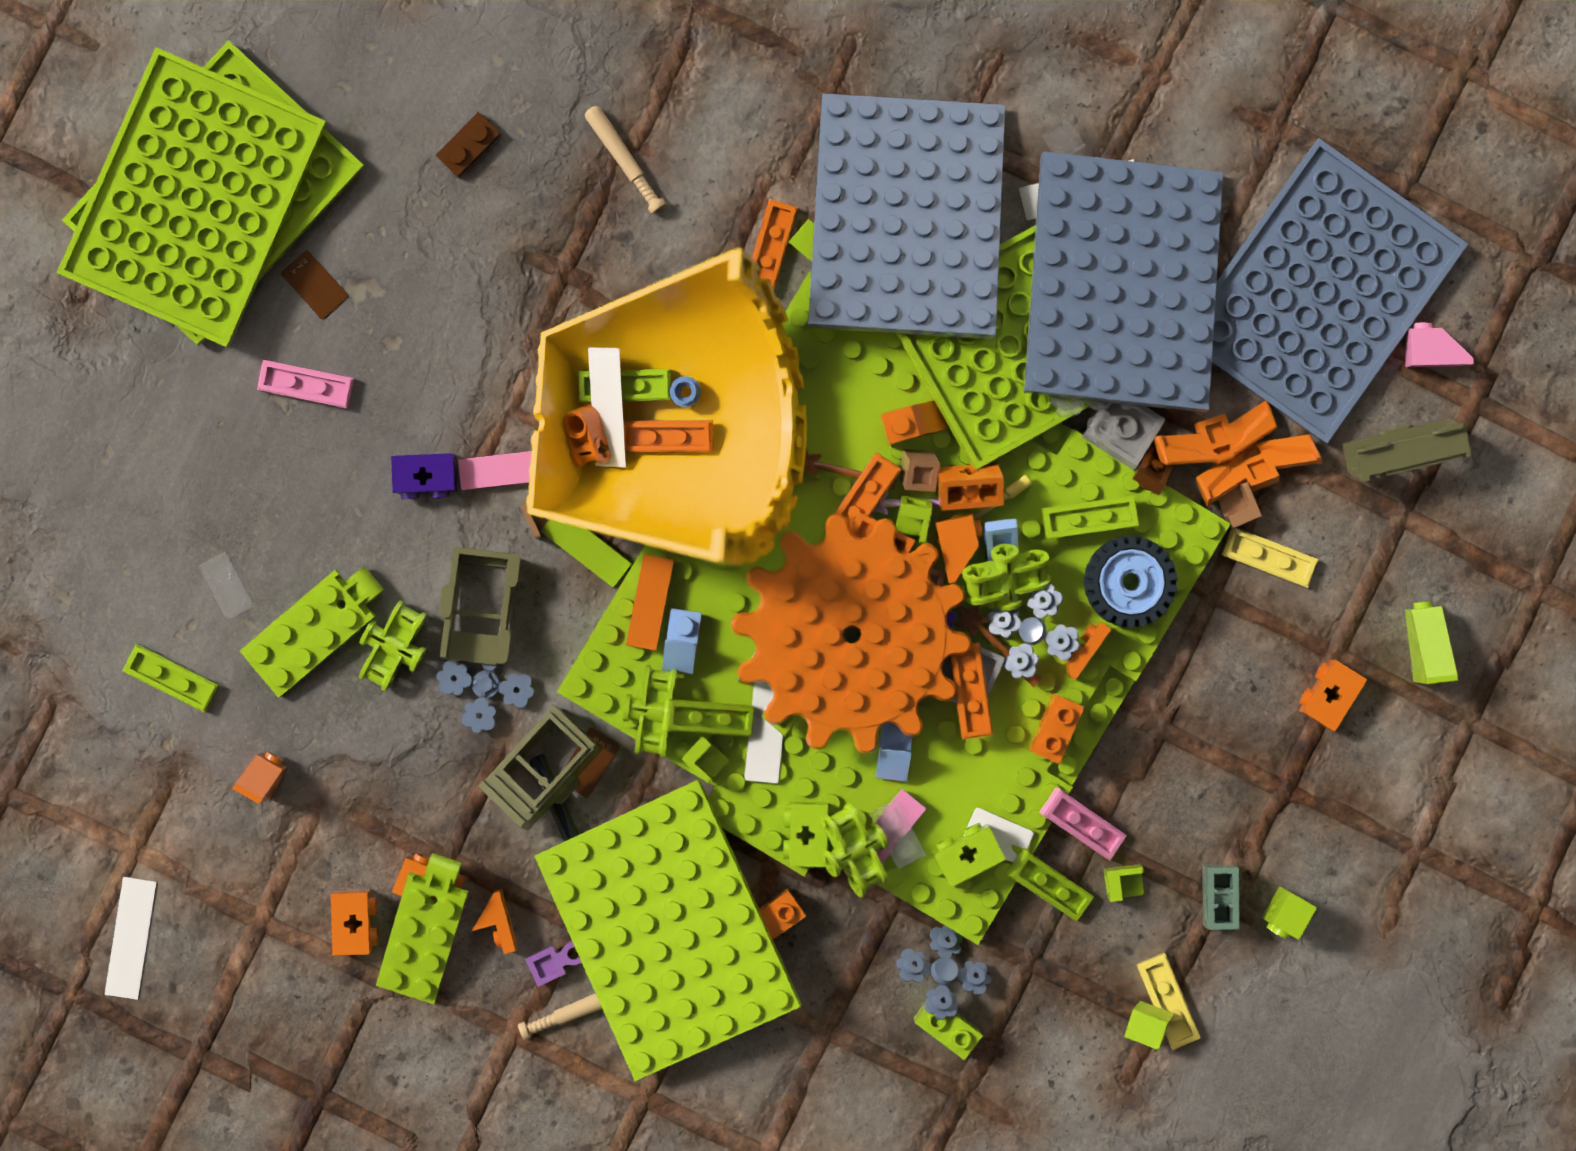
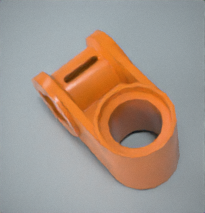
(586, 436)

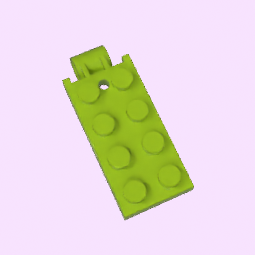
(312, 629)
(424, 931)

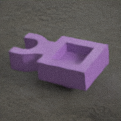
(550, 964)

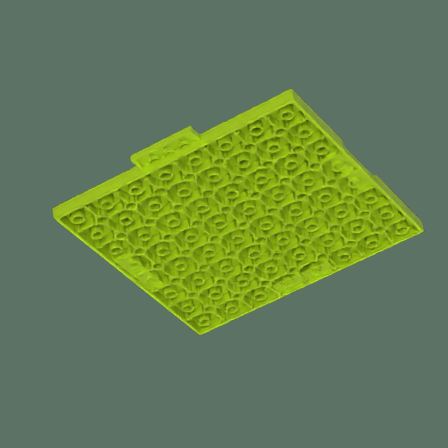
(846, 389)

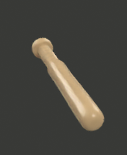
(617, 148)
(561, 1016)

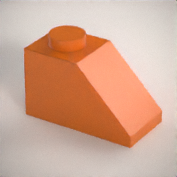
(912, 422)
(958, 542)
(261, 777)

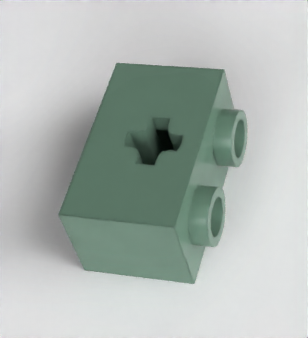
(1221, 896)

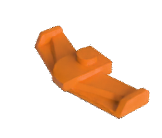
(1216, 438)
(1257, 466)

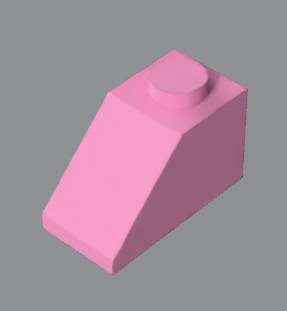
(1433, 348)

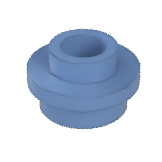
(676, 387)

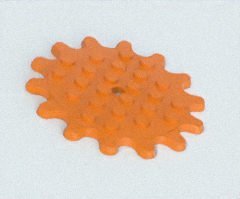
(803, 642)

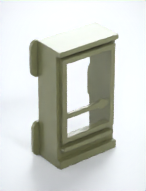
(1406, 448)
(474, 646)
(513, 798)

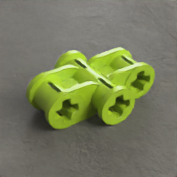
(1006, 577)
(387, 655)
(653, 700)
(854, 850)

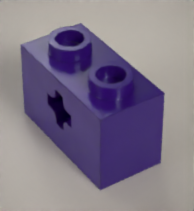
(407, 467)

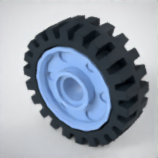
(1155, 581)

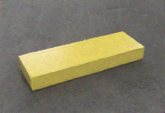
(1269, 557)
(1167, 995)

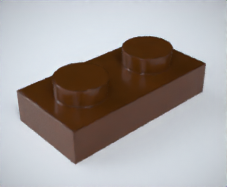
(468, 144)
(1151, 472)

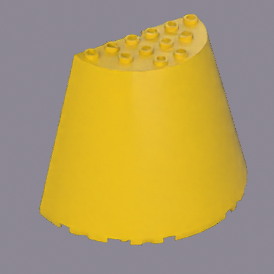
(729, 337)

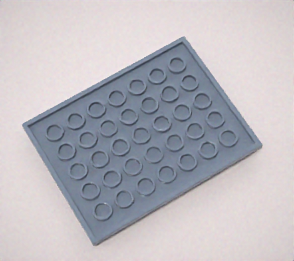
(907, 216)
(1123, 282)
(1326, 289)

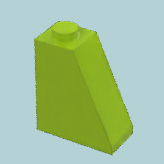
(1429, 644)

